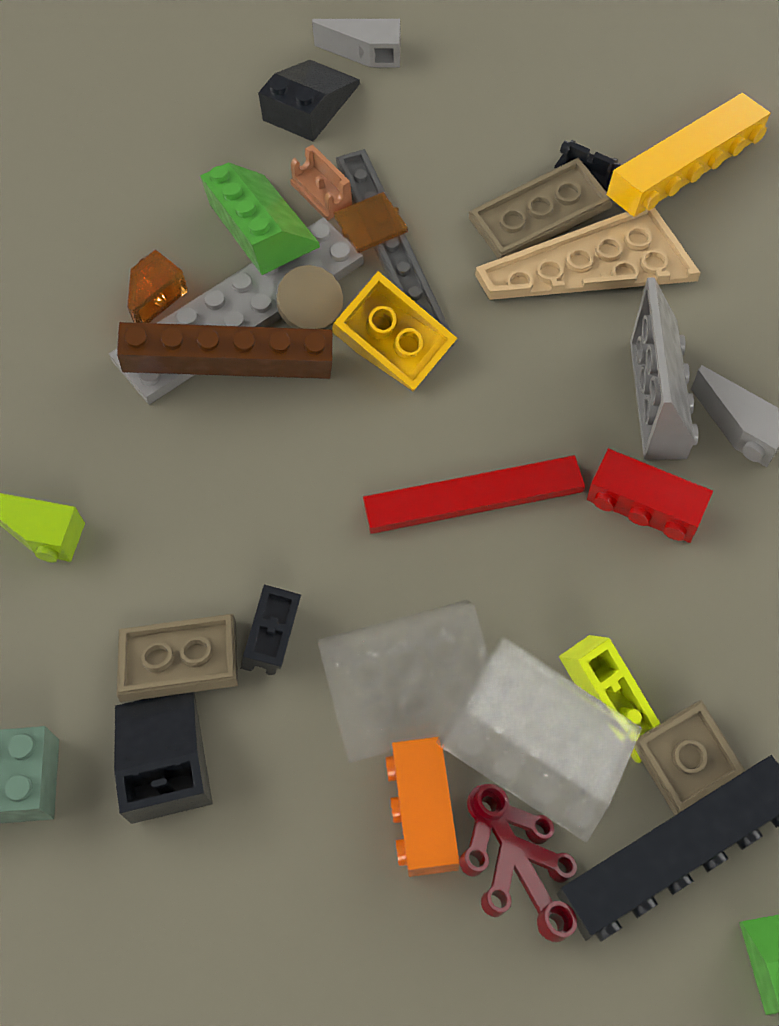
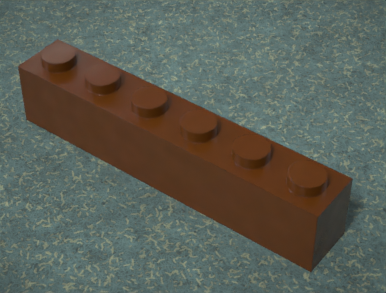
(224, 350)

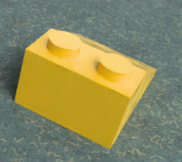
(393, 332)

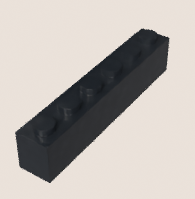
(674, 850)

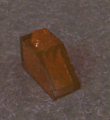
(154, 287)

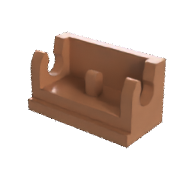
(321, 183)

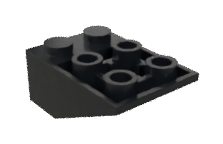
(159, 758)

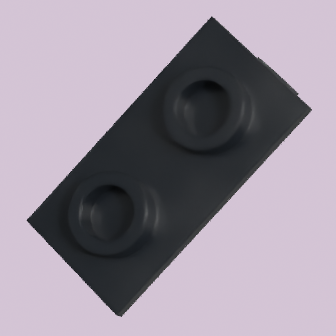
(598, 164)

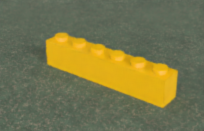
(687, 154)

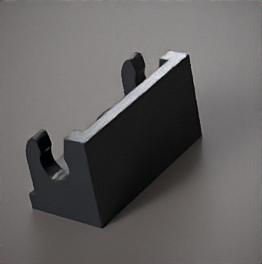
(270, 629)

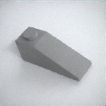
(742, 416)

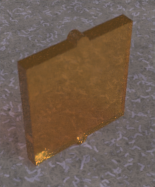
(370, 222)

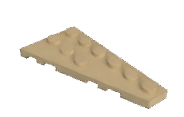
(596, 257)

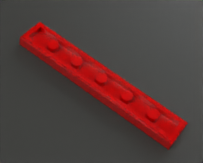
(473, 494)

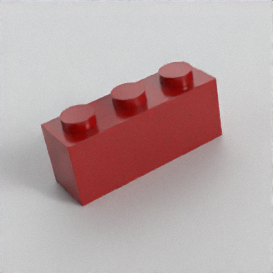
(649, 496)

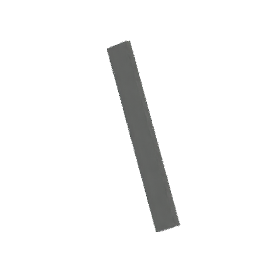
(395, 254)

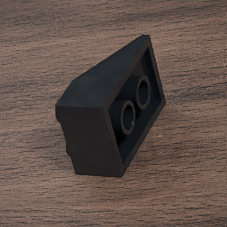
(305, 97)

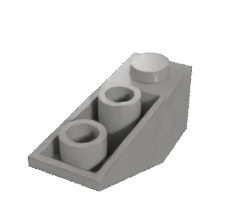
(361, 40)

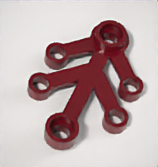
(517, 855)

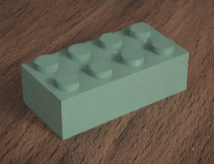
(28, 774)

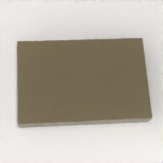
(177, 657)

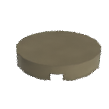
(309, 298)

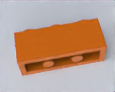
(422, 807)

